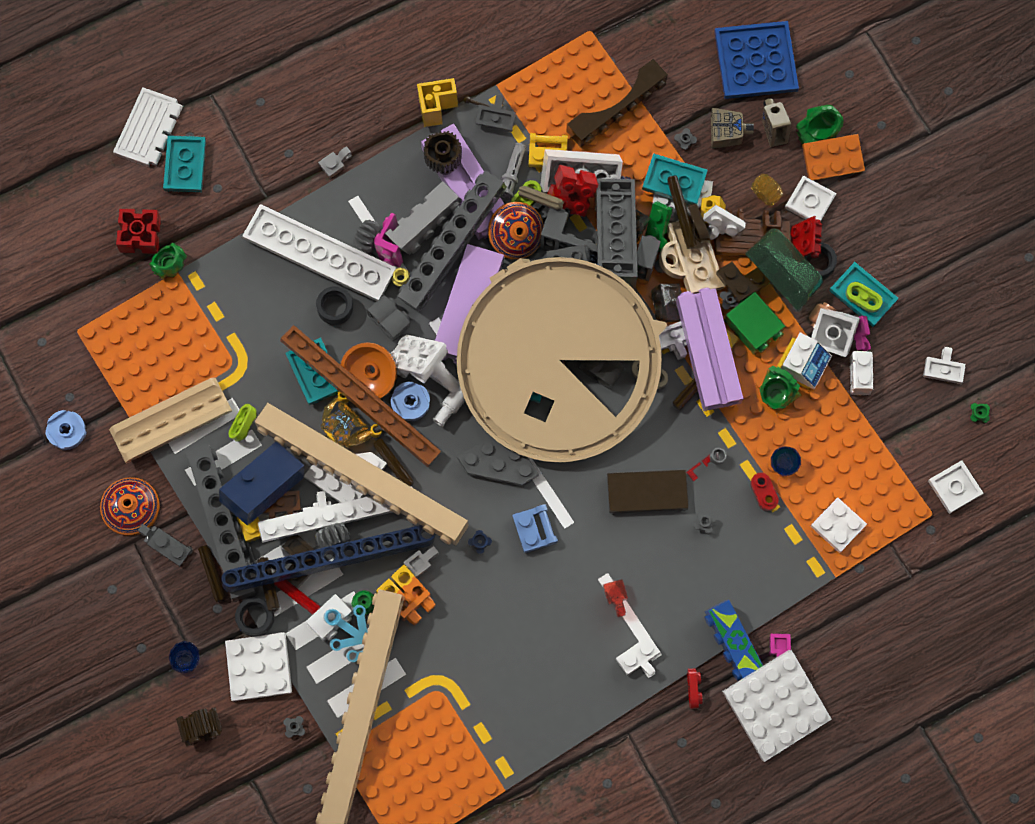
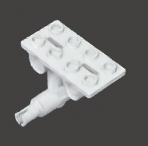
(423, 360)

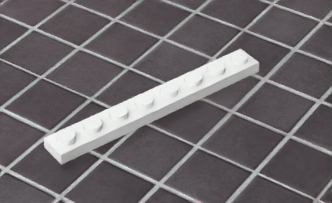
(320, 518)

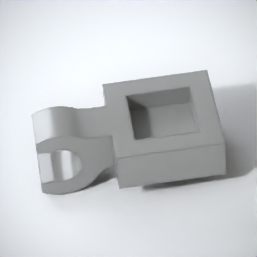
(333, 163)
(419, 562)

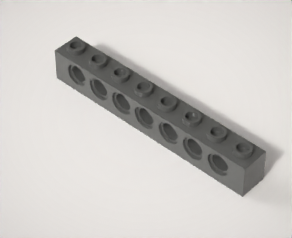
(452, 251)
(197, 458)

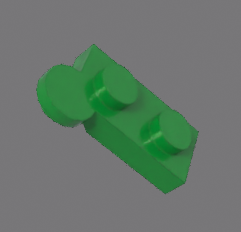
(659, 222)

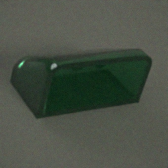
(785, 267)

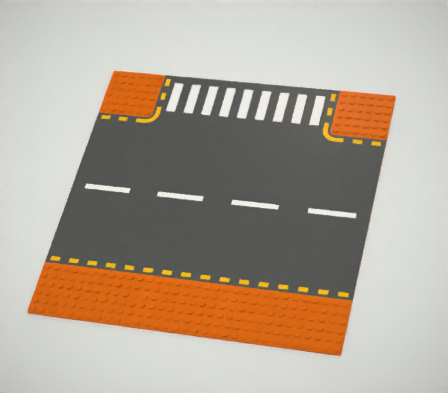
(518, 641)

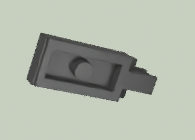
(165, 544)

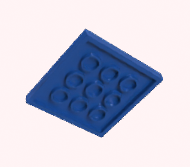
(756, 59)

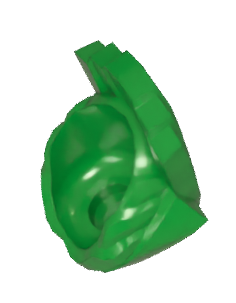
(820, 124)
(779, 388)

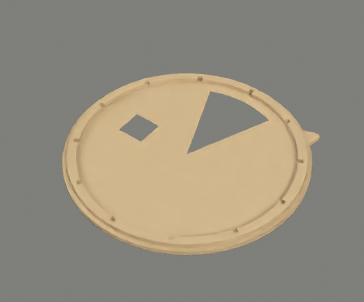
(516, 345)

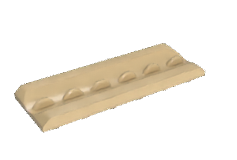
(170, 419)

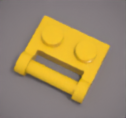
(536, 154)

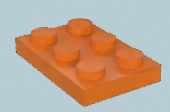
(833, 157)

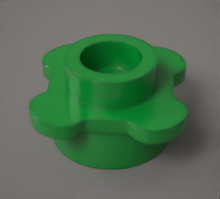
(984, 408)

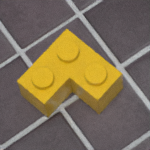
(435, 97)

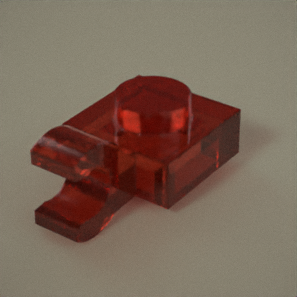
(616, 594)

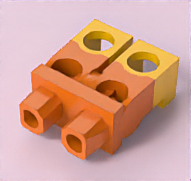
(414, 592)

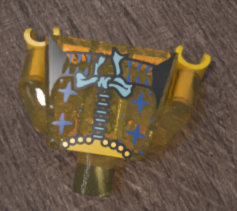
(344, 425)

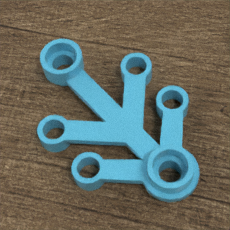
(357, 634)

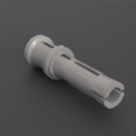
(510, 177)

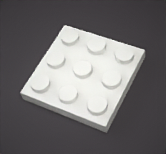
(258, 666)

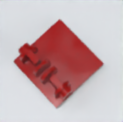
(806, 237)

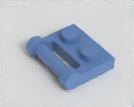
(528, 530)

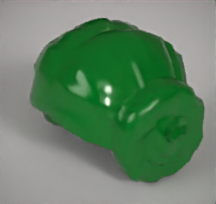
(168, 261)

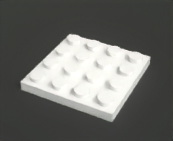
(776, 705)

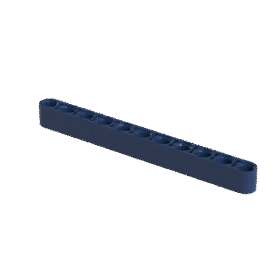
(321, 564)

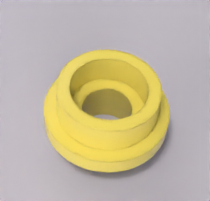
(400, 271)

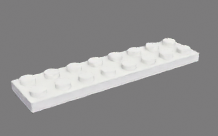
(319, 253)

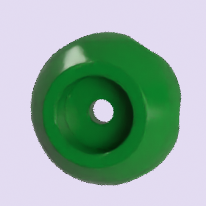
(360, 596)

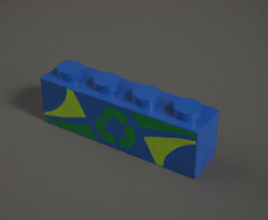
(733, 639)

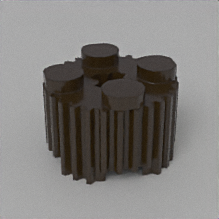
(442, 161)
(199, 726)

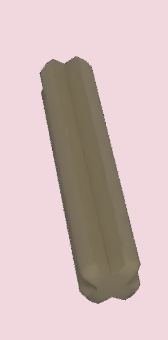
(540, 197)

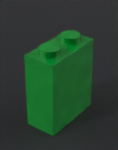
(755, 323)

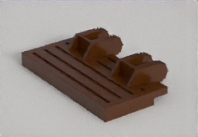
(747, 237)

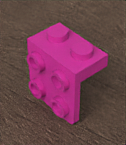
(386, 250)

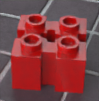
(574, 189)
(130, 239)

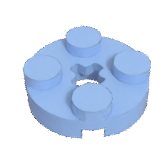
(414, 391)
(68, 419)

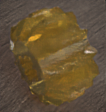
(767, 189)

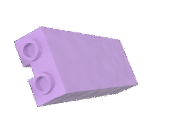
(464, 179)
(470, 282)
(709, 349)

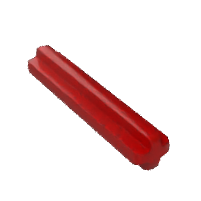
(298, 596)

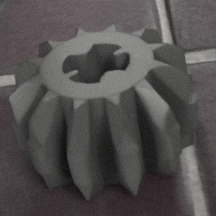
(366, 234)
(332, 535)

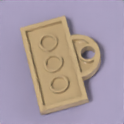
(694, 265)

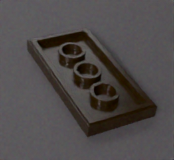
(647, 491)

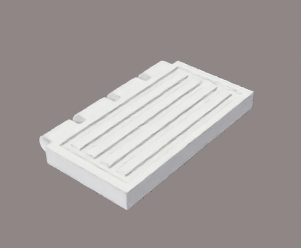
(146, 128)

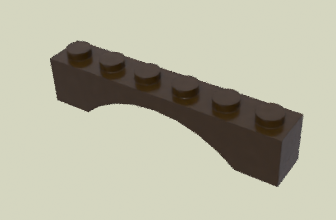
(588, 125)

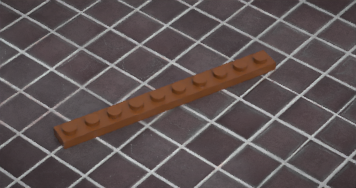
(360, 396)

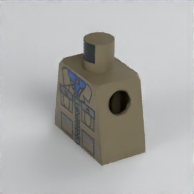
(775, 123)
(728, 128)

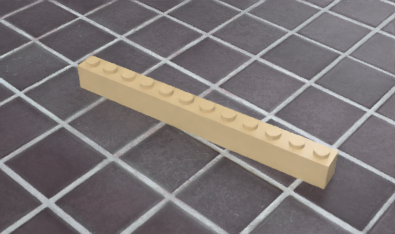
(361, 474)
(361, 708)

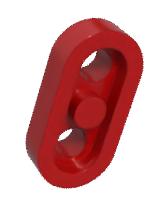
(764, 491)
(693, 680)

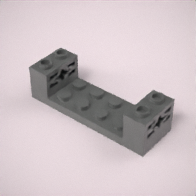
(617, 228)
(554, 238)

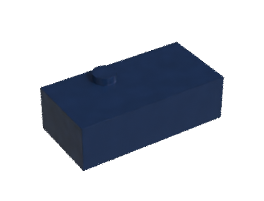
(261, 483)

